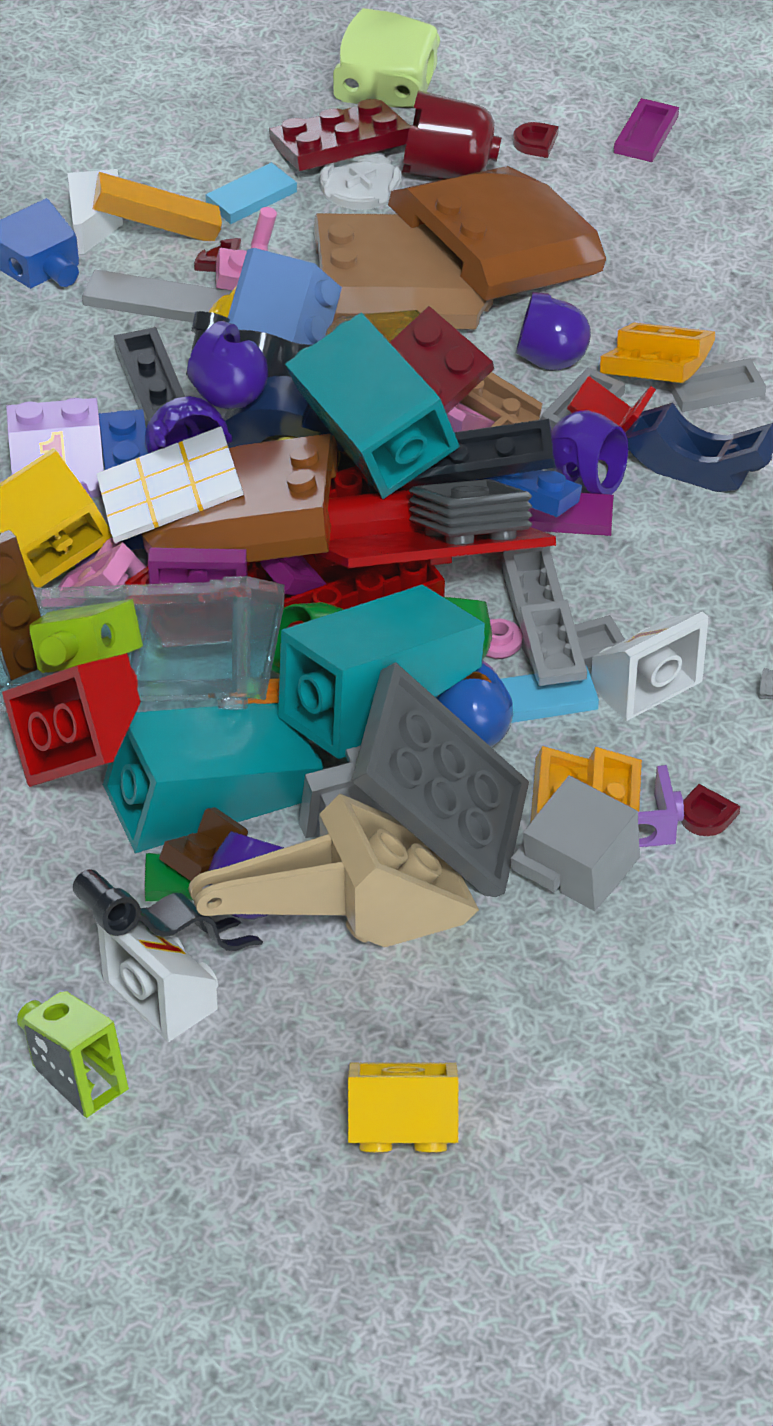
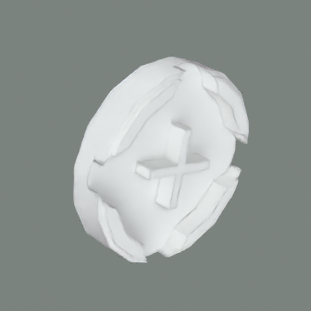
(360, 181)

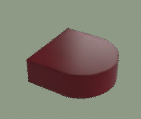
(535, 138)
(708, 812)

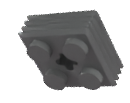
(470, 509)

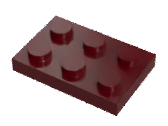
(339, 134)
(442, 357)

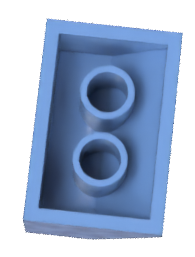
(284, 297)

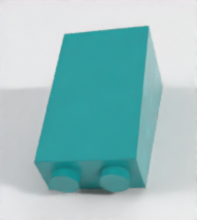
(374, 404)
(337, 659)
(202, 759)

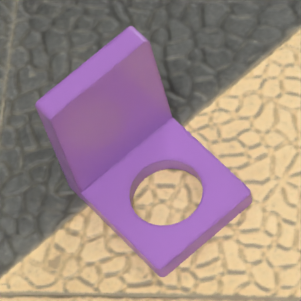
(669, 812)

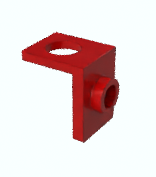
(598, 399)

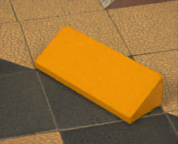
(156, 207)

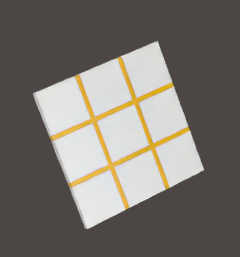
(169, 484)

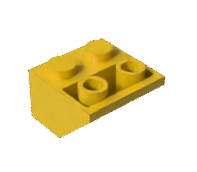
(50, 517)

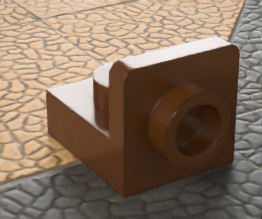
(194, 852)

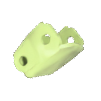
(386, 57)

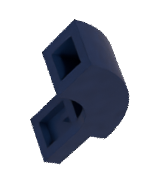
(275, 412)
(684, 452)

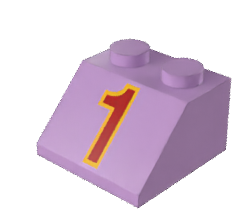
(63, 425)

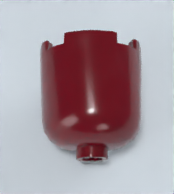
(449, 138)

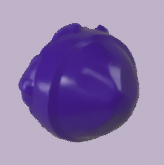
(182, 420)

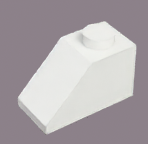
(89, 224)

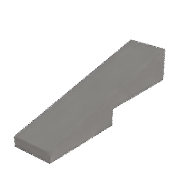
(543, 616)

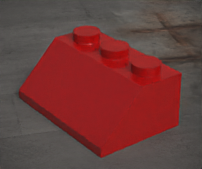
(72, 717)

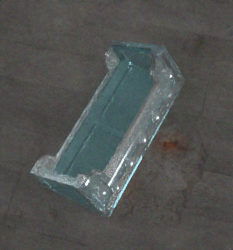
(196, 637)

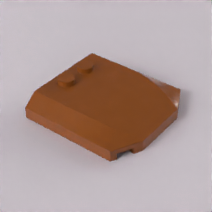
(504, 229)
(281, 504)

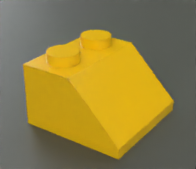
(403, 1105)

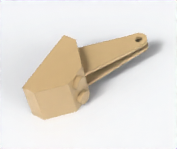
(356, 868)

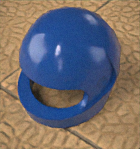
(481, 705)

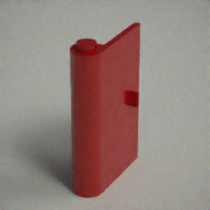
(380, 532)

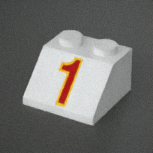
(652, 665)
(158, 979)

